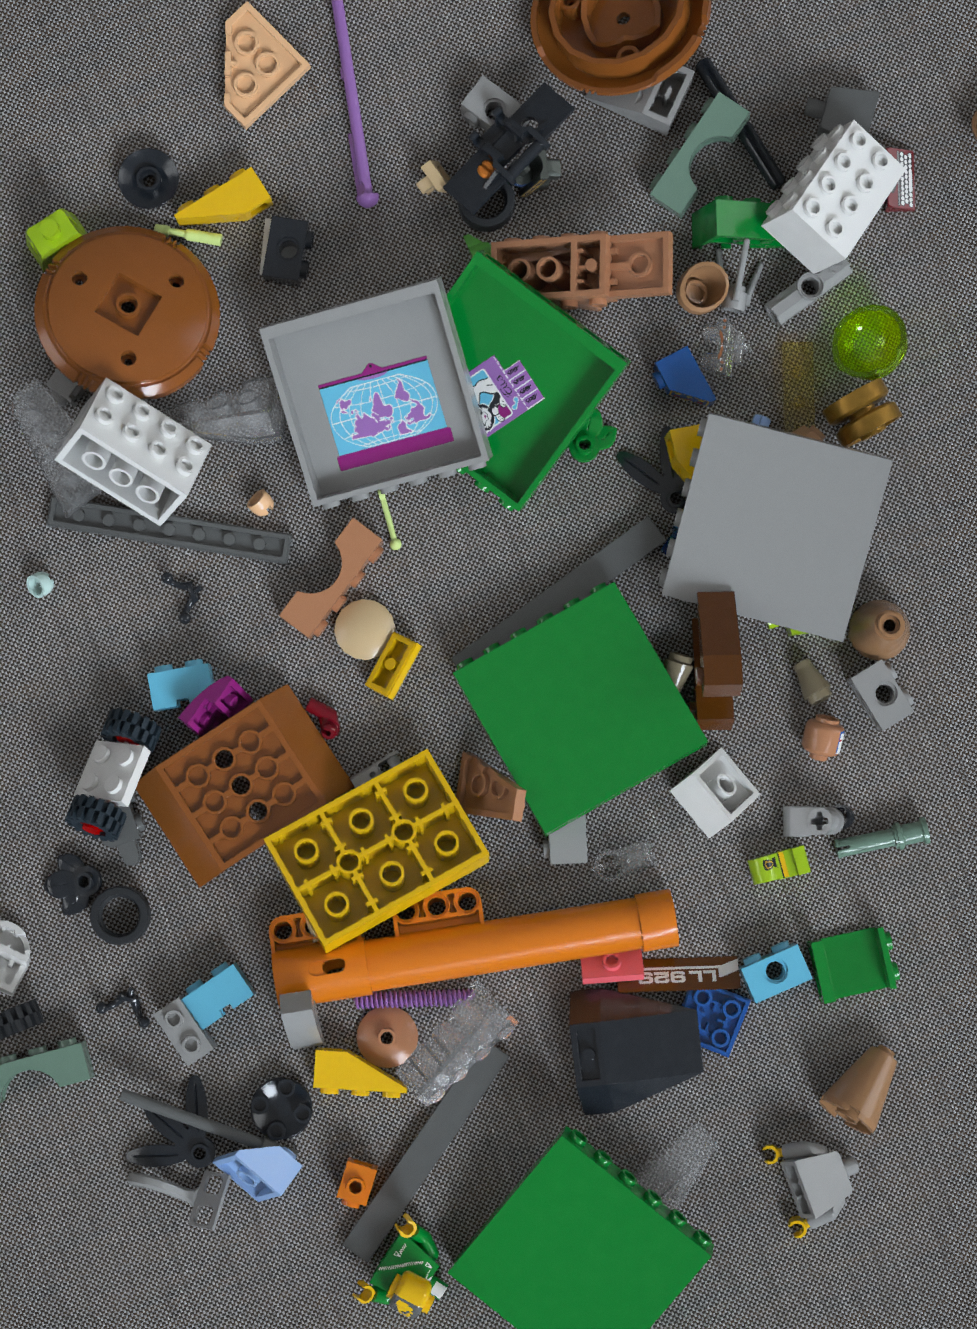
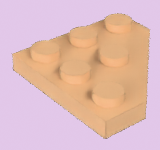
(257, 65)

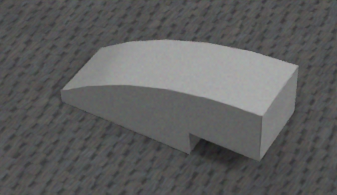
(301, 1019)

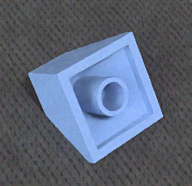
(260, 1171)

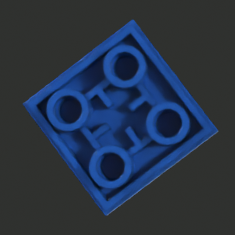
(719, 1017)

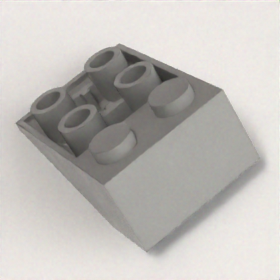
(653, 106)

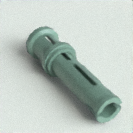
(897, 836)

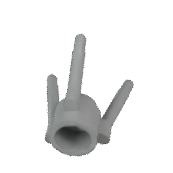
(736, 297)

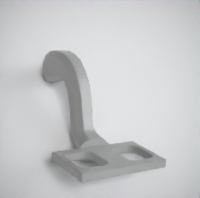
(195, 1197)

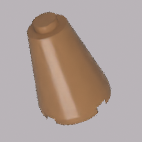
(862, 1090)

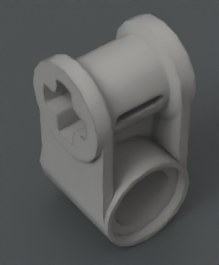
(808, 821)

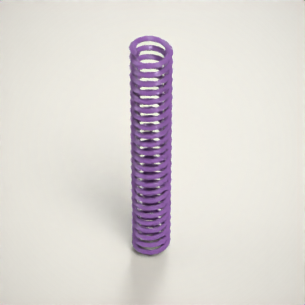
(412, 998)

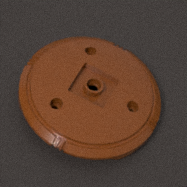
(595, 53)
(93, 337)

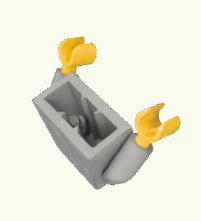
(816, 1181)

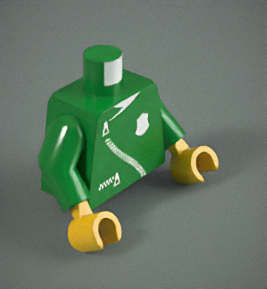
(410, 1251)

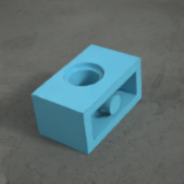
(793, 971)

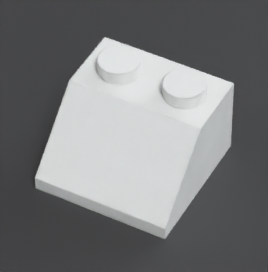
(715, 793)

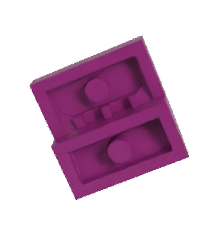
(215, 706)

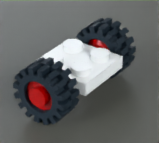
(112, 774)

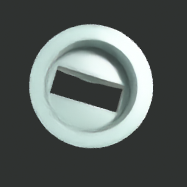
(34, 586)

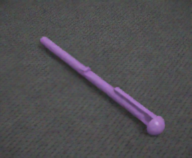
(365, 195)

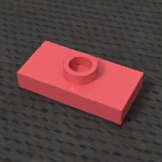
(613, 967)

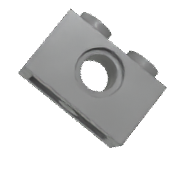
(484, 97)
(864, 687)
(184, 1031)

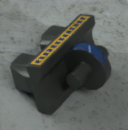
(537, 174)

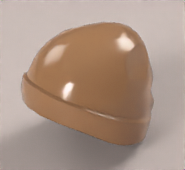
(702, 288)

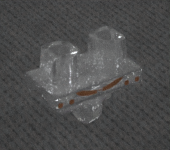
(723, 334)

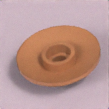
(390, 1020)

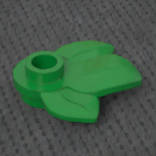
(595, 435)

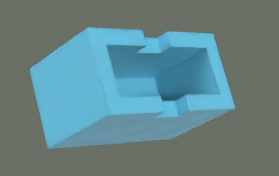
(172, 685)
(225, 988)

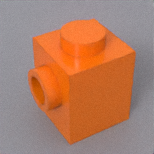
(356, 1183)

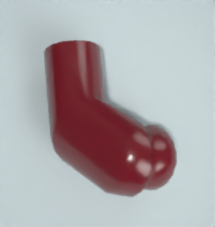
(327, 718)

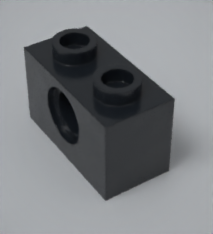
(286, 233)

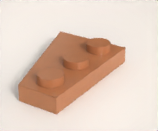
(487, 791)

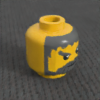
(410, 1294)

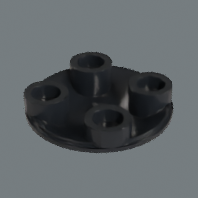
(281, 1108)

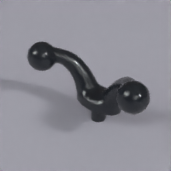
(193, 590)
(123, 996)

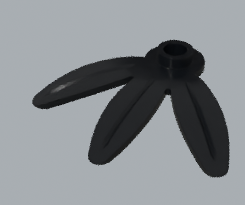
(652, 479)
(185, 1139)

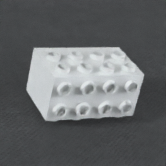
(833, 196)
(133, 452)

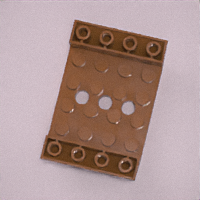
(286, 769)

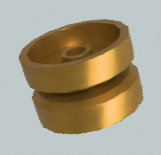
(861, 412)

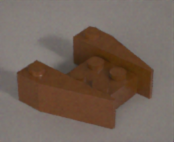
(715, 660)

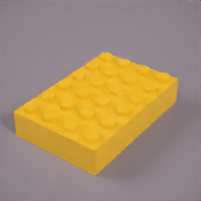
(376, 850)

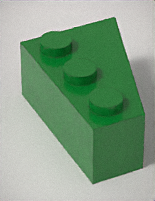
(731, 222)

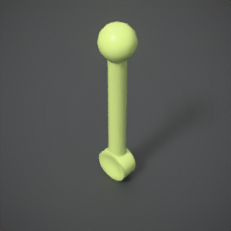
(395, 543)

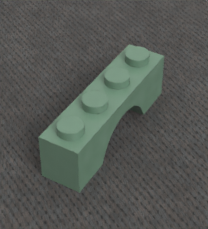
(720, 123)
(65, 1064)

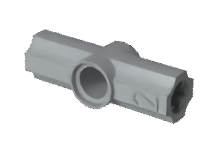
(793, 298)

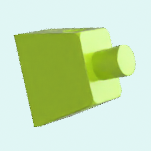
(52, 235)

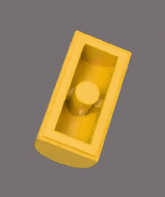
(393, 665)

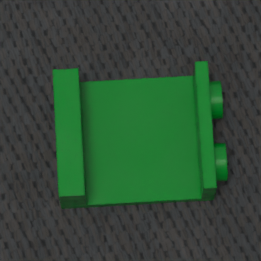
(853, 963)

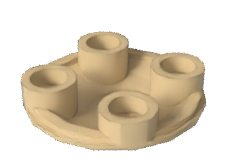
(364, 629)

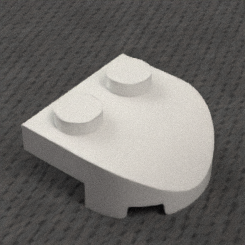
(13, 956)

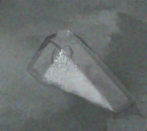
(678, 1165)

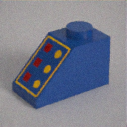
(683, 378)

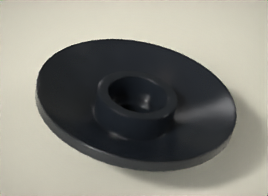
(138, 168)

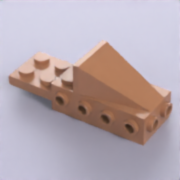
(591, 267)

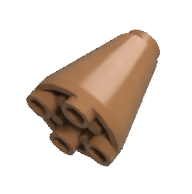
(868, 630)

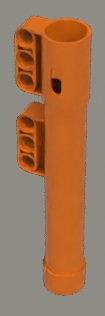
(464, 944)

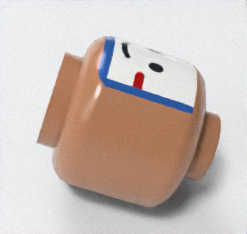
(823, 737)

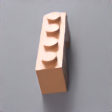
(310, 610)

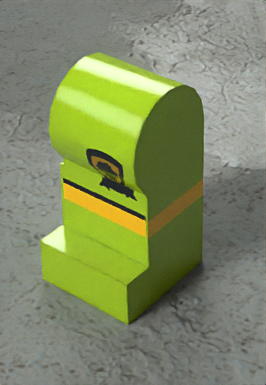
(779, 865)

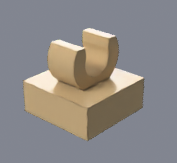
(435, 178)

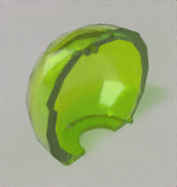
(870, 342)

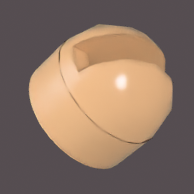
(260, 502)

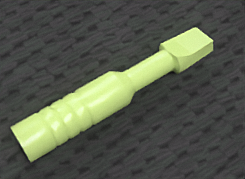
(191, 234)

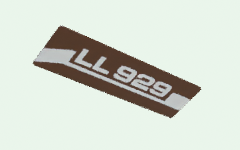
(685, 975)

